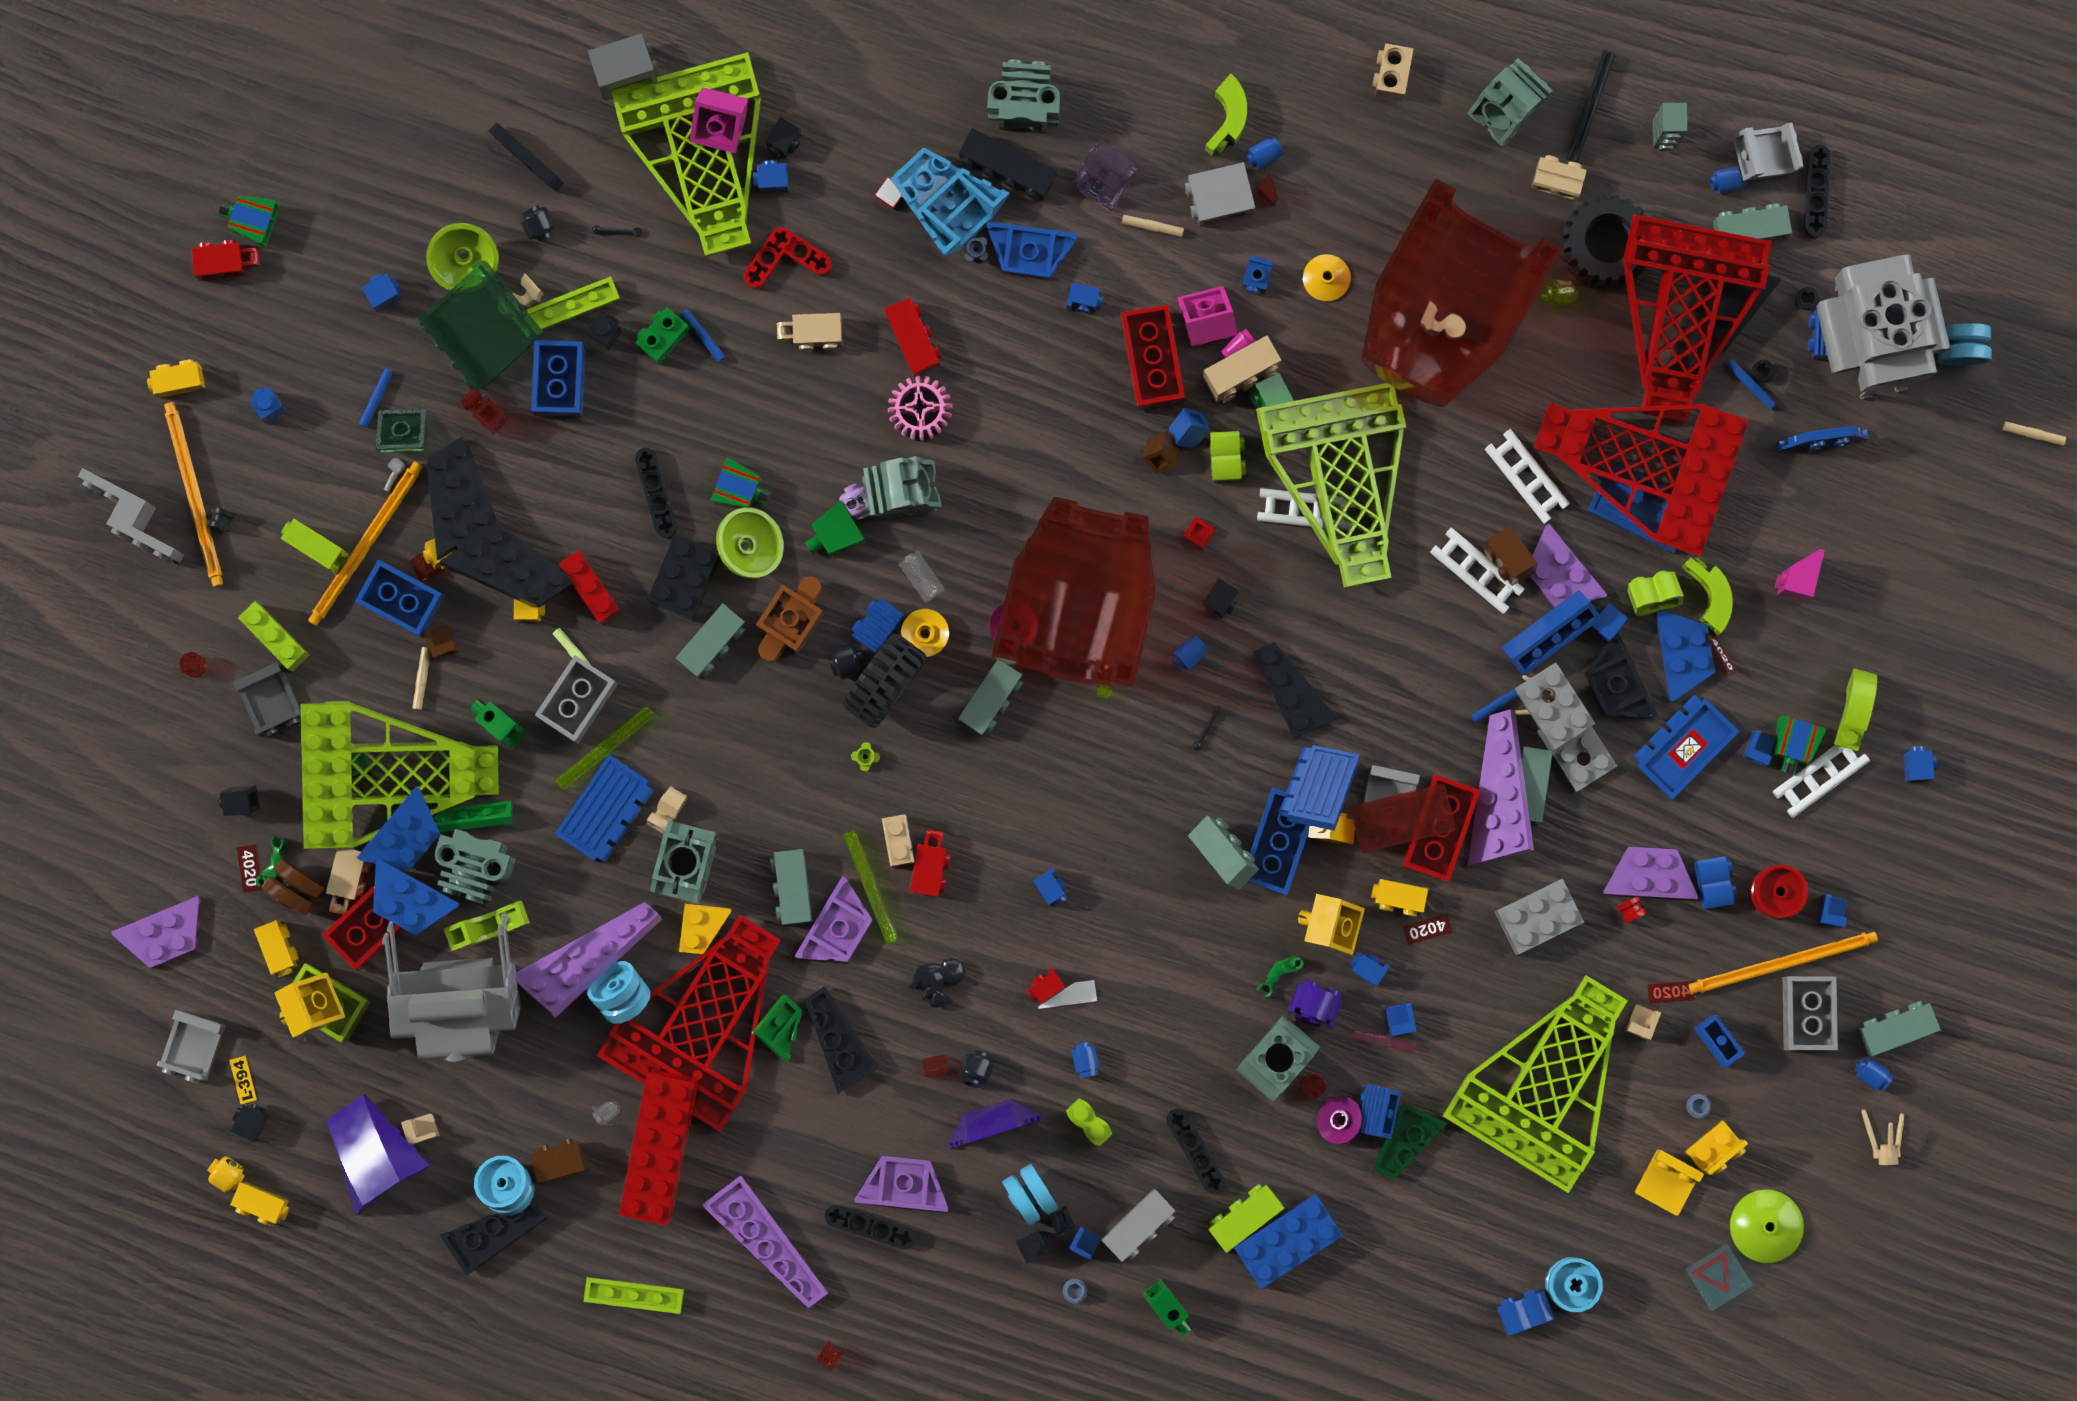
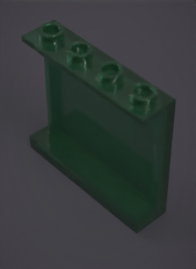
(480, 326)

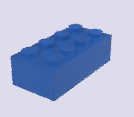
(1276, 847)
(1287, 1241)

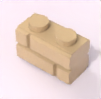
(1559, 178)
(898, 841)

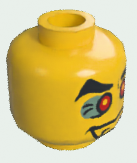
(225, 1174)

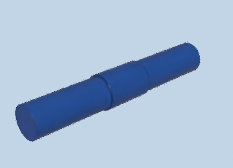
(703, 336)
(1751, 384)
(376, 398)
(1494, 706)

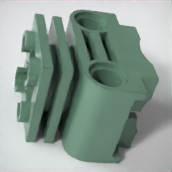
(1024, 93)
(1510, 101)
(901, 488)
(677, 839)
(472, 865)
(1257, 1072)

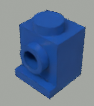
(1259, 265)
(1084, 298)
(1051, 888)
(1368, 968)

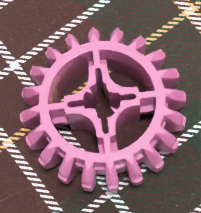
(919, 387)

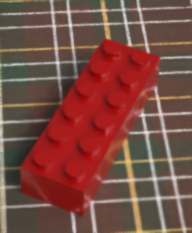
(659, 1147)

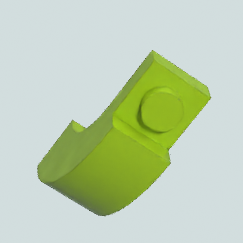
(1235, 104)
(1718, 594)
(1857, 710)
(485, 927)

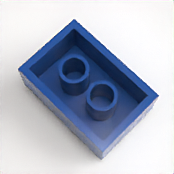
(558, 378)
(400, 599)

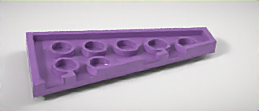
(1502, 810)
(571, 969)

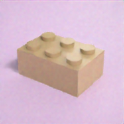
(1242, 370)

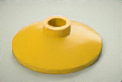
(1324, 289)
(926, 620)

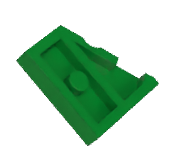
(780, 1027)

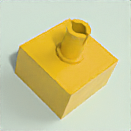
(1332, 924)
(309, 1005)

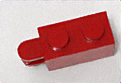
(222, 260)
(930, 866)

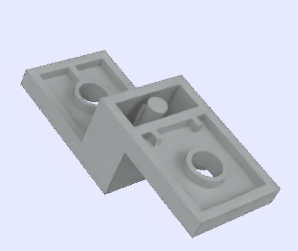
(130, 517)
(1565, 727)

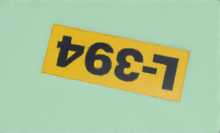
(243, 1080)

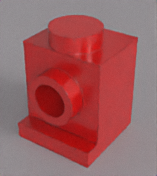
(1045, 986)

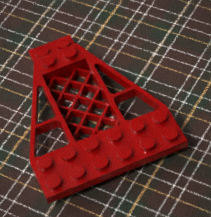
(1696, 253)
(1697, 484)
(639, 1050)

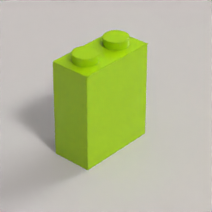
(314, 546)

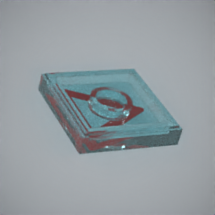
(1718, 1277)

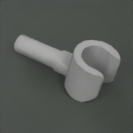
(397, 467)

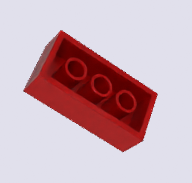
(1152, 357)
(1438, 854)
(360, 932)

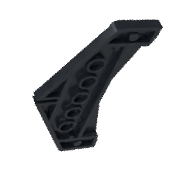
(482, 545)

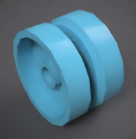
(1967, 345)
(619, 993)
(504, 1185)
(1027, 1196)
(1588, 1284)

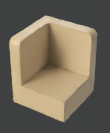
(1642, 1022)
(420, 1129)

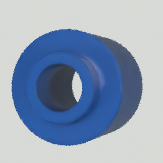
(1264, 153)
(1727, 180)
(1189, 653)
(1085, 1060)
(1873, 1074)

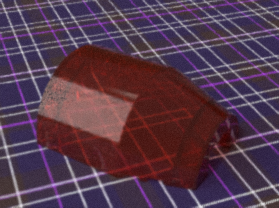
(1080, 597)

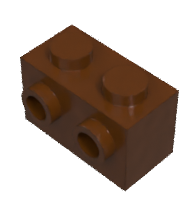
(1510, 556)
(557, 1162)

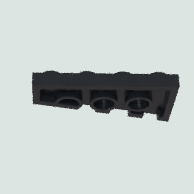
(1295, 697)
(842, 1047)
(483, 1239)

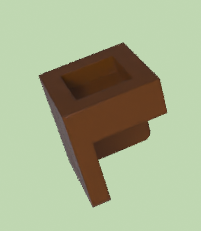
(1161, 452)
(441, 642)

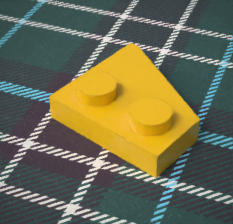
(701, 927)

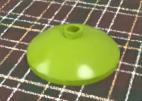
(444, 258)
(761, 540)
(1749, 1224)

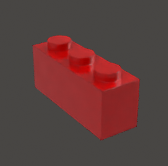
(913, 336)
(590, 588)

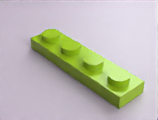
(574, 304)
(633, 1295)

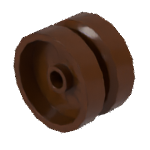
(291, 889)

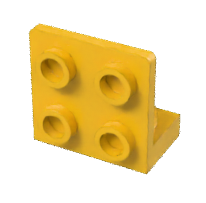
(1716, 1149)
(1668, 1182)

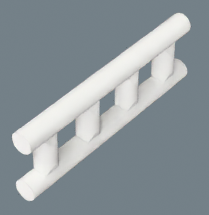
(1512, 474)
(1293, 518)
(1461, 570)
(1819, 791)

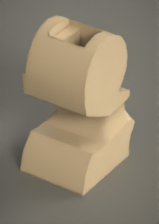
(532, 295)
(1452, 325)
(668, 809)

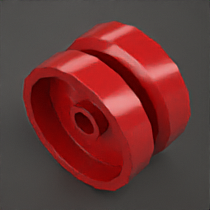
(1764, 894)

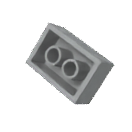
(576, 699)
(1539, 917)
(1810, 1013)
(1139, 1226)

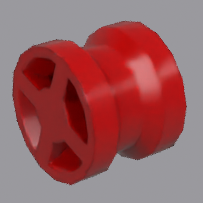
(1631, 909)

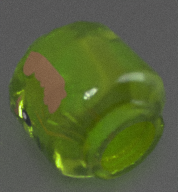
(1559, 293)

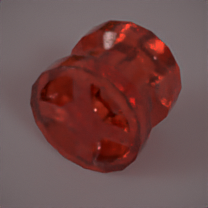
(189, 660)
(1318, 1086)
(829, 1356)

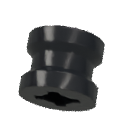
(221, 519)
(1061, 1220)

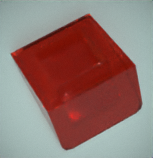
(1267, 190)
(423, 569)
(935, 1065)

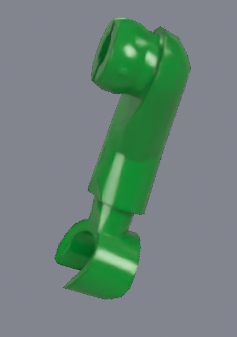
(275, 857)
(1279, 969)

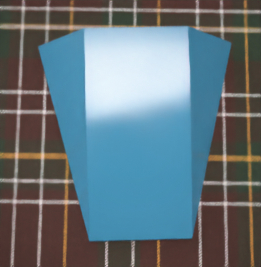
(947, 199)

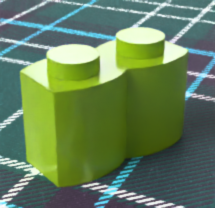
(1226, 457)
(1655, 593)
(1094, 1127)

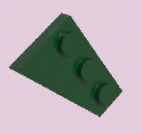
(1410, 1135)

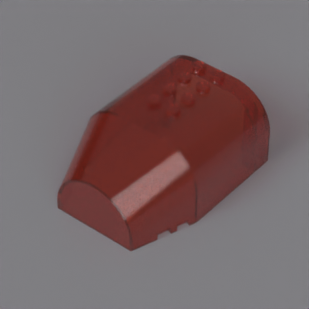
(1465, 273)

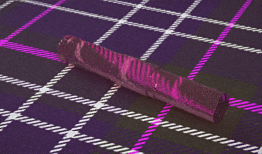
(1383, 1040)

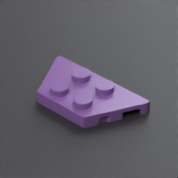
(1560, 571)
(1651, 874)
(837, 927)
(163, 934)
(903, 1184)

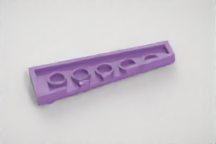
(756, 1229)

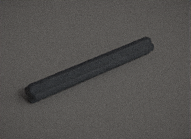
(1590, 106)

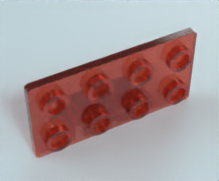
(1403, 818)

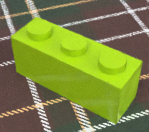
(273, 636)
(1245, 1217)

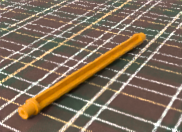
(193, 494)
(365, 543)
(1783, 963)

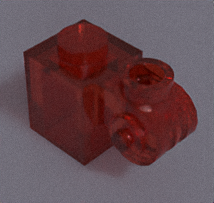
(485, 412)

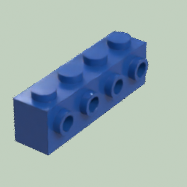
(1551, 632)

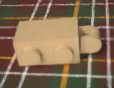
(813, 331)
(346, 879)

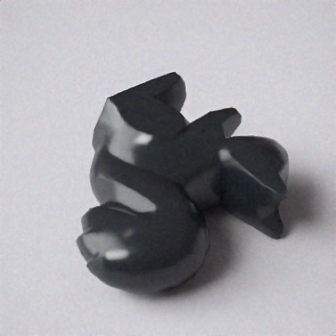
(932, 978)

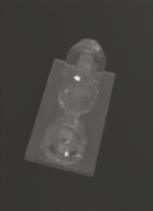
(921, 576)
(606, 1112)

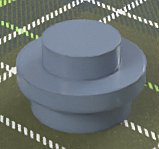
(1698, 1106)
(1074, 1291)

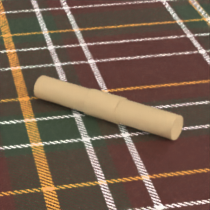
(1152, 225)
(2034, 433)
(421, 679)

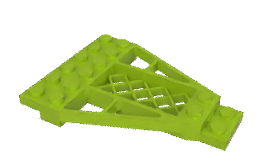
(672, 100)
(1332, 420)
(328, 772)
(1521, 1133)

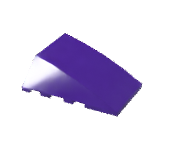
(991, 1121)
(371, 1152)

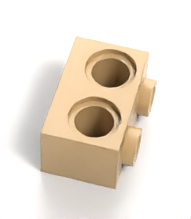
(1397, 72)

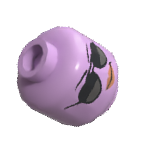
(855, 501)

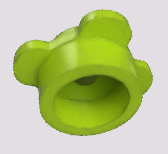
(865, 750)

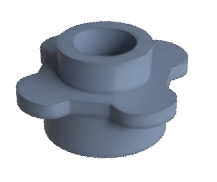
(980, 254)

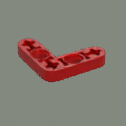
(787, 249)

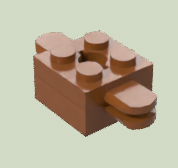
(790, 619)

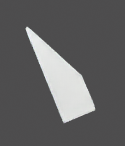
(1074, 994)

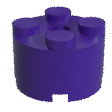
(1315, 1004)

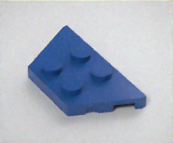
(1029, 249)
(1816, 439)
(1684, 652)
(403, 835)
(407, 900)

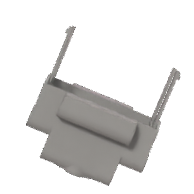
(1864, 340)
(453, 1004)

